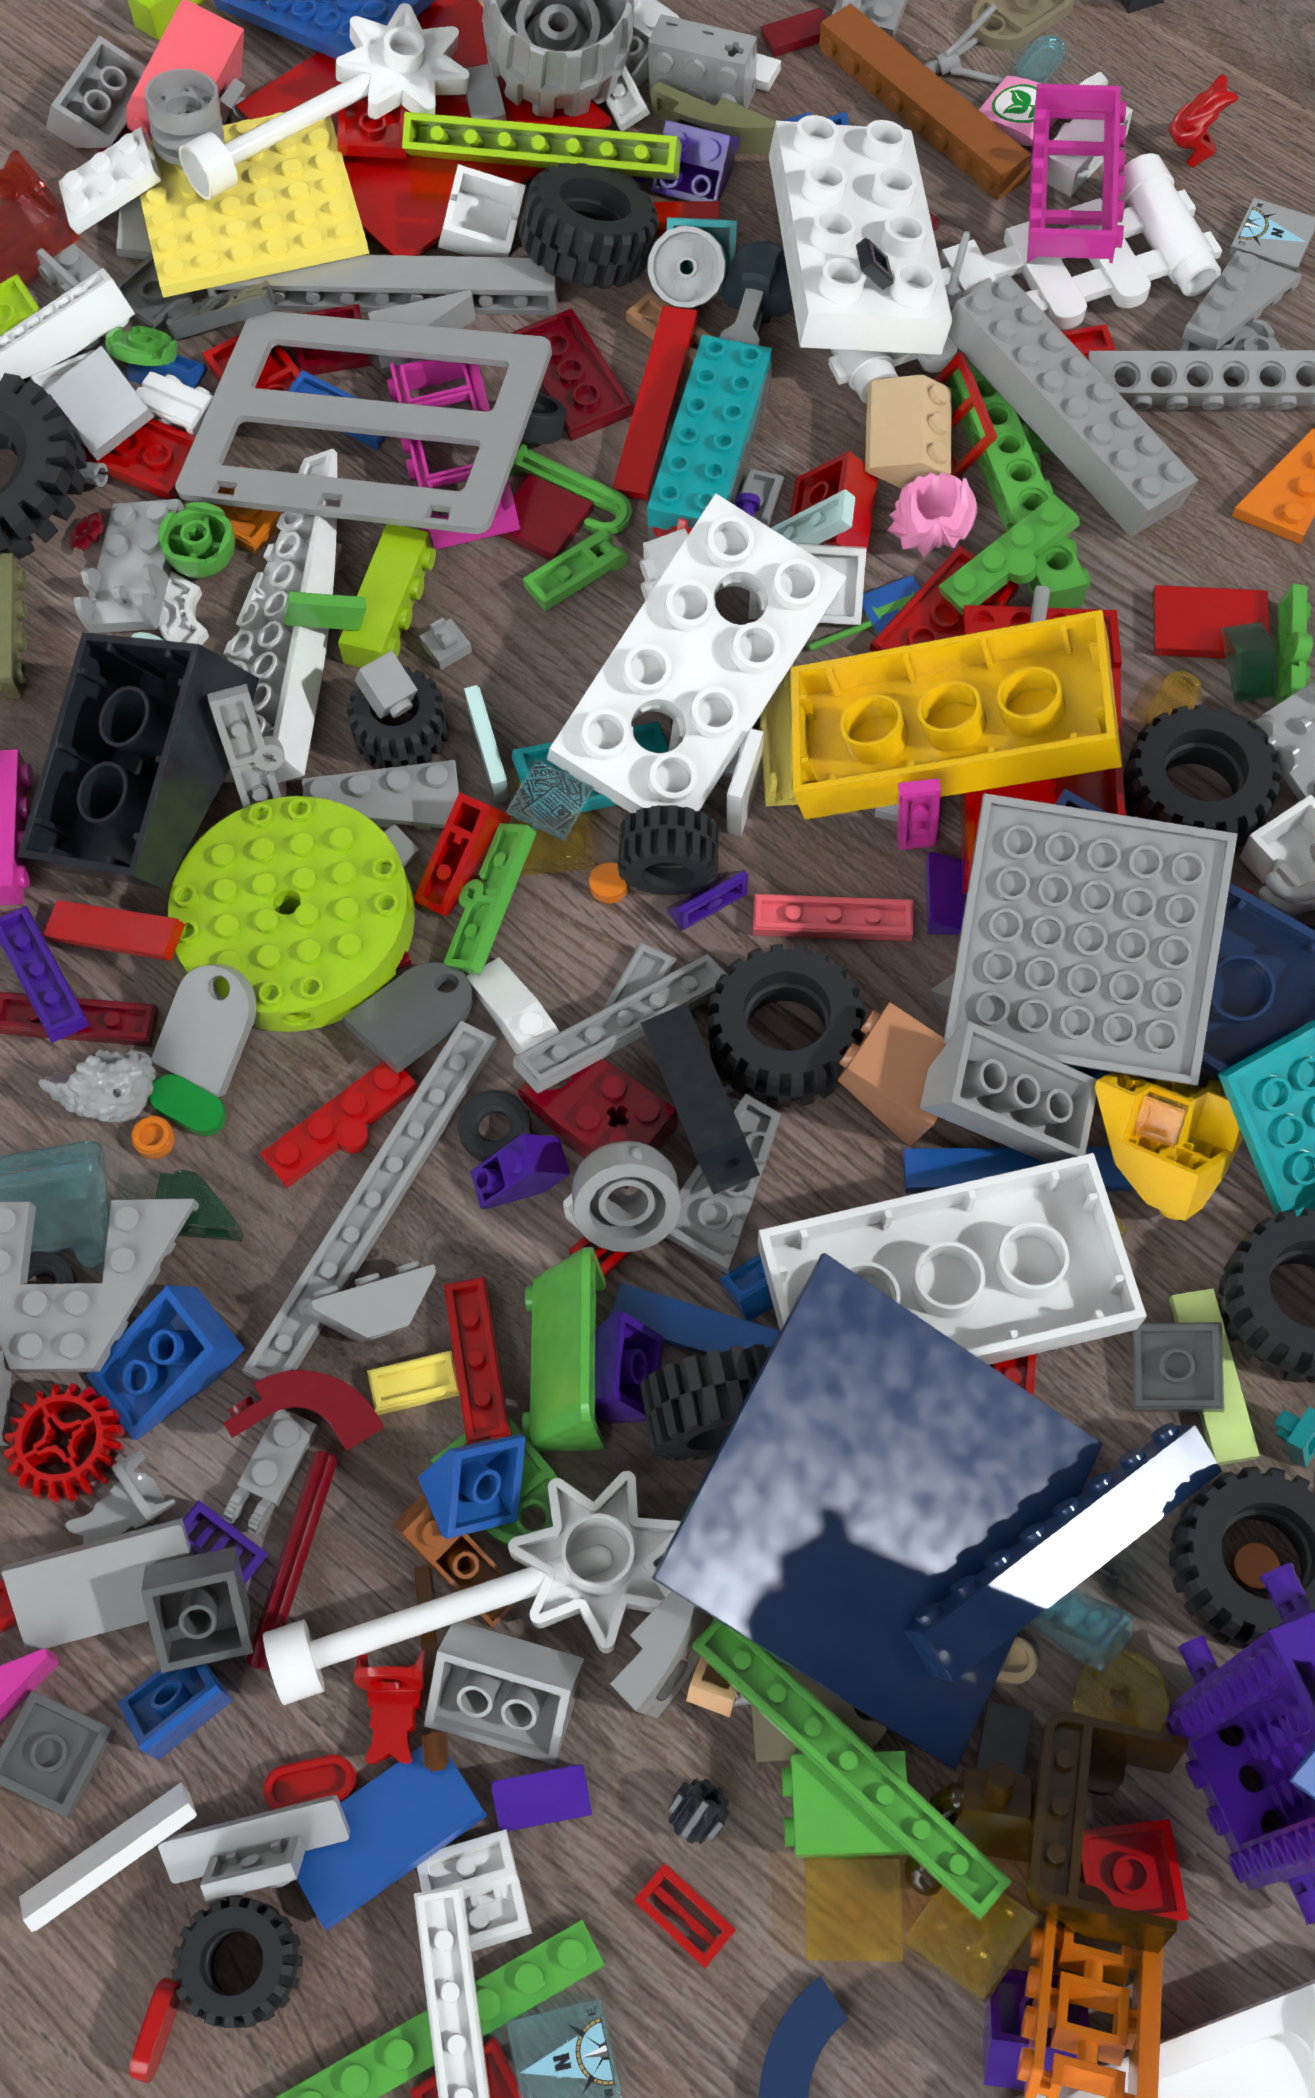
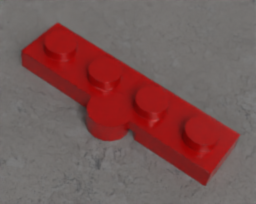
(338, 1124)

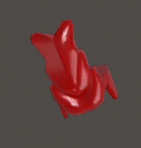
(1194, 118)
(393, 1697)

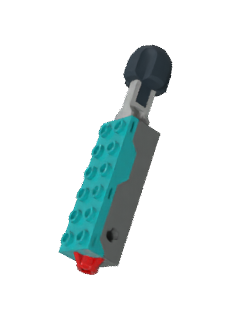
(722, 396)

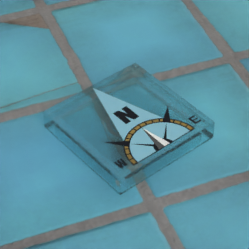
(564, 2053)

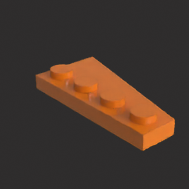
(1286, 496)

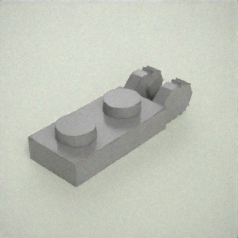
(272, 1468)

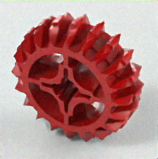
(46, 1450)

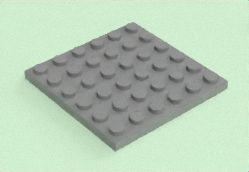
(1092, 936)

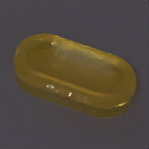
(1176, 691)

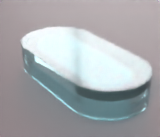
(1041, 59)

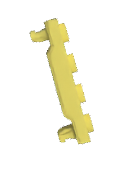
(777, 746)

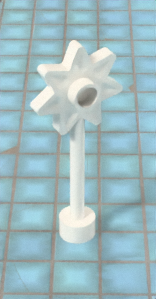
(389, 65)
(587, 1564)

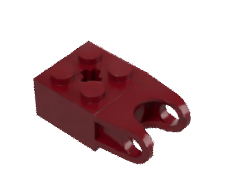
(596, 1101)

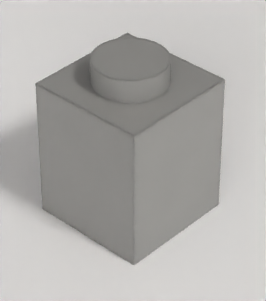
(386, 686)

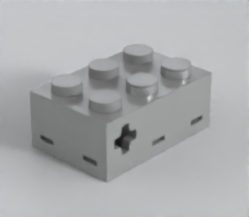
(703, 60)

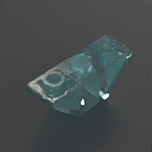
(1086, 1628)

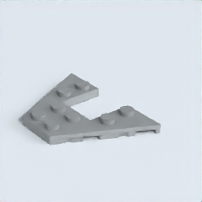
(77, 1323)

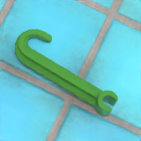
(578, 484)

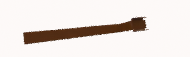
(435, 1743)

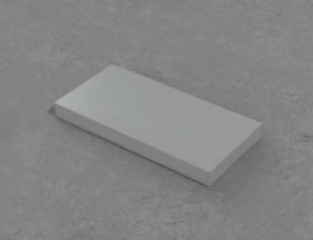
(89, 1585)

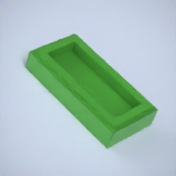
(324, 611)

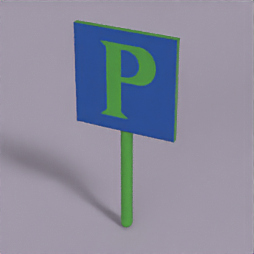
(879, 607)

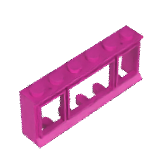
(1077, 102)
(429, 373)

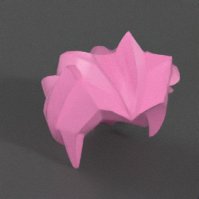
(934, 512)

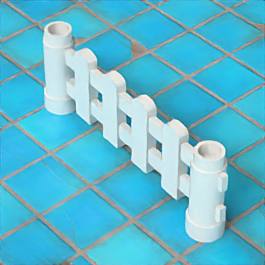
(1150, 208)

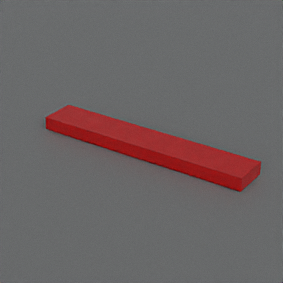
(655, 402)

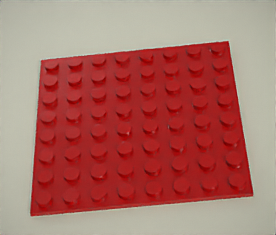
(407, 199)

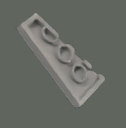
(1237, 297)
(395, 795)
(714, 1223)

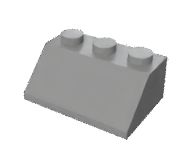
(94, 99)
(503, 1691)

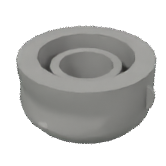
(629, 1220)

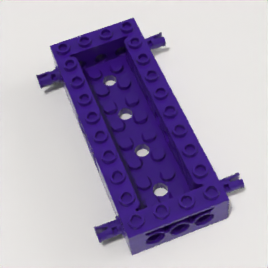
(1271, 1704)

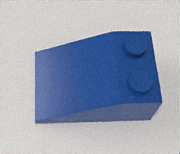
(165, 1359)

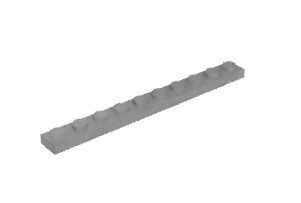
(374, 1199)

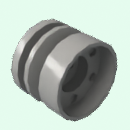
(180, 109)

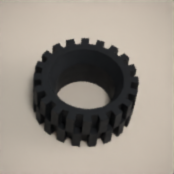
(697, 1400)

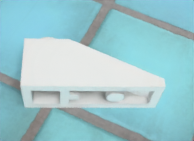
(512, 1006)

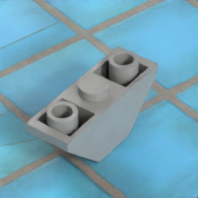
(374, 1305)

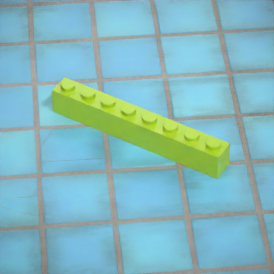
(540, 145)

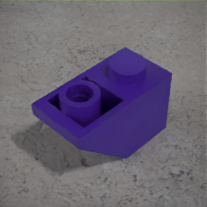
(520, 1170)

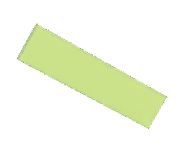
(1226, 1432)

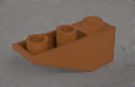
(454, 1559)

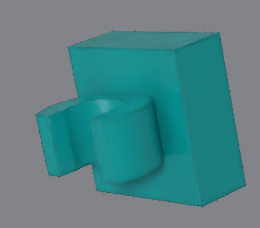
(1298, 1435)

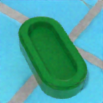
(188, 1105)

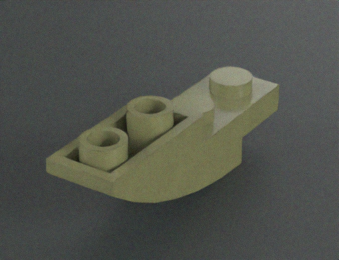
(727, 117)

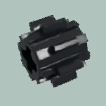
(698, 1811)

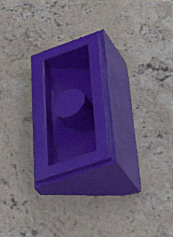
(944, 894)
(709, 900)
(541, 1798)

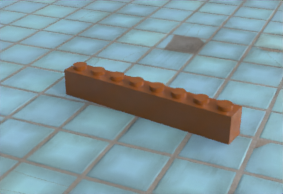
(924, 102)

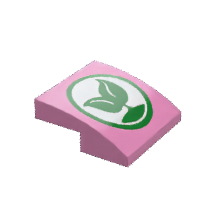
(1013, 108)

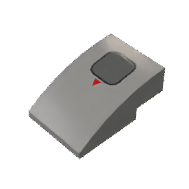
(666, 1655)

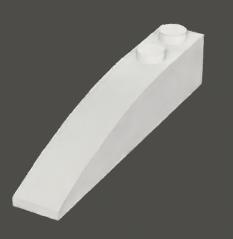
(64, 326)

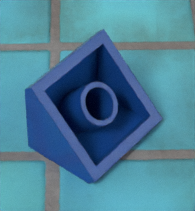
(475, 1486)
(173, 1707)

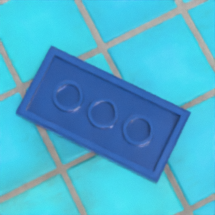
(392, 1830)

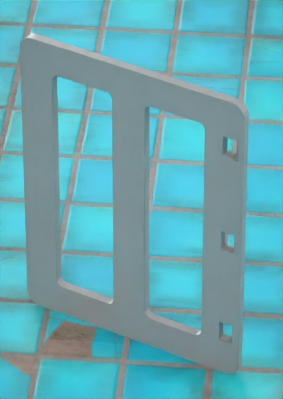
(495, 431)

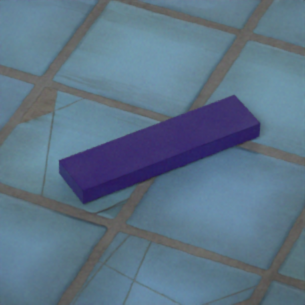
(40, 975)

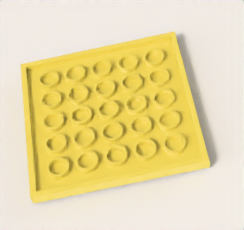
(282, 215)

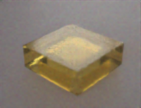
(1161, 1119)

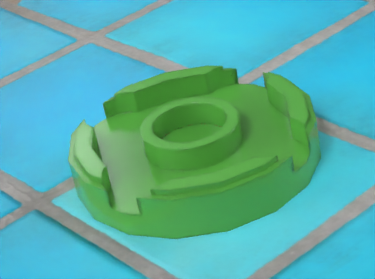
(141, 346)

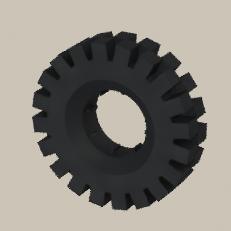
(45, 467)

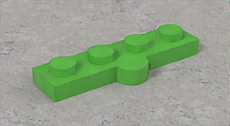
(1011, 555)
(1293, 643)
(488, 899)

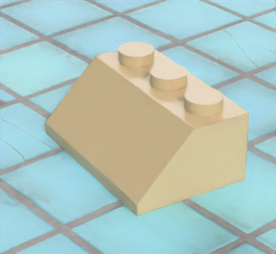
(907, 429)

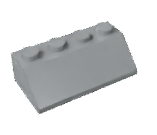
(1011, 1094)

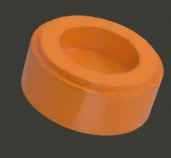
(606, 883)
(153, 1137)
(1251, 1563)

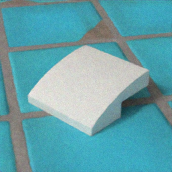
(489, 1883)

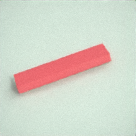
(833, 917)

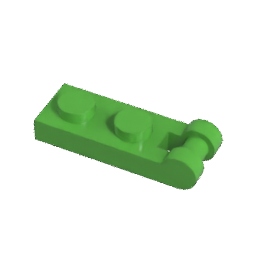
(574, 569)

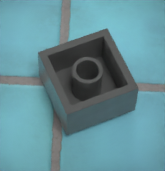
(198, 1609)

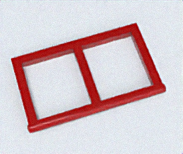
(974, 400)

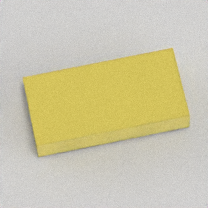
(413, 1382)

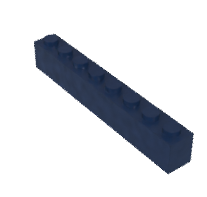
(1061, 1551)

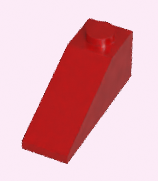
(459, 852)

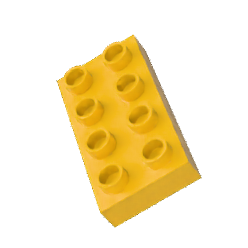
(954, 709)

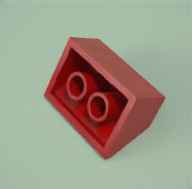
(831, 478)

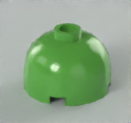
(197, 540)

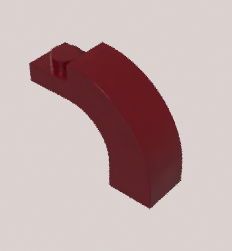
(328, 1396)

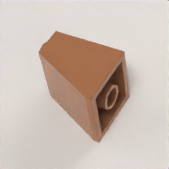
(892, 1069)

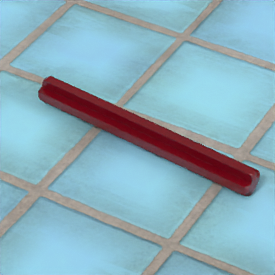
(294, 1553)

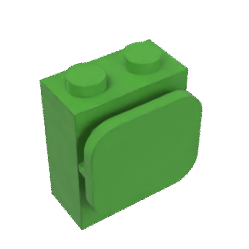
(827, 1820)

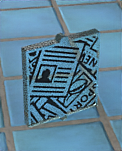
(550, 800)

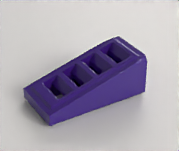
(229, 1532)

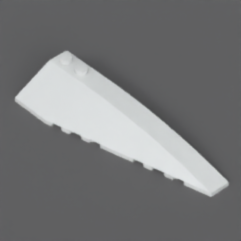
(281, 655)

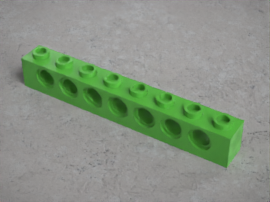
(1019, 487)

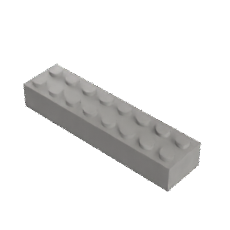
(1070, 405)

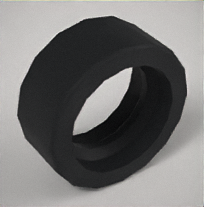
(545, 421)

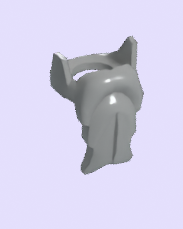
(131, 1505)

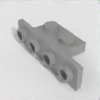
(253, 1849)

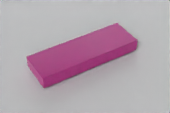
(918, 813)

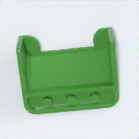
(564, 1355)

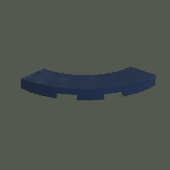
(799, 2042)

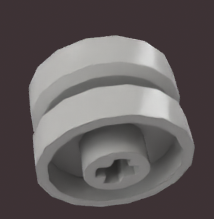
(708, 272)

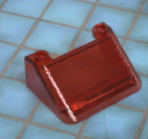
(28, 220)

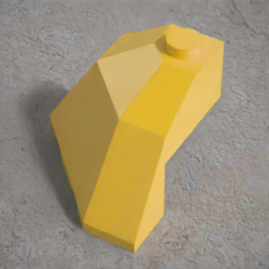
(1166, 1177)

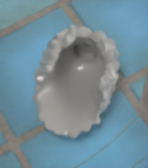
(105, 1086)

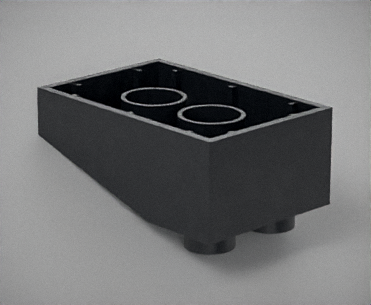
(131, 760)

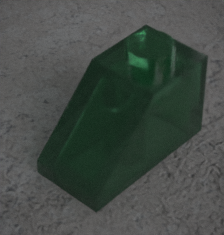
(211, 1218)

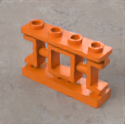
(1132, 2028)

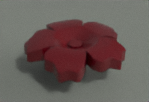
(86, 531)

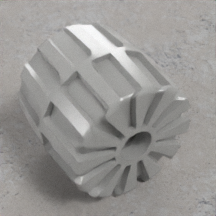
(558, 50)

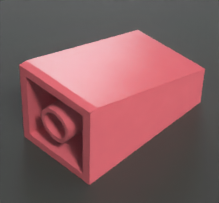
(195, 42)

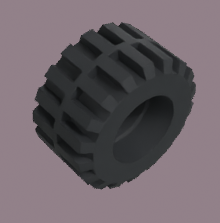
(403, 743)
(668, 850)
(197, 1957)

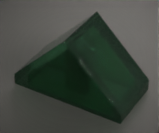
(1250, 661)

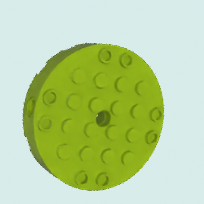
(304, 857)

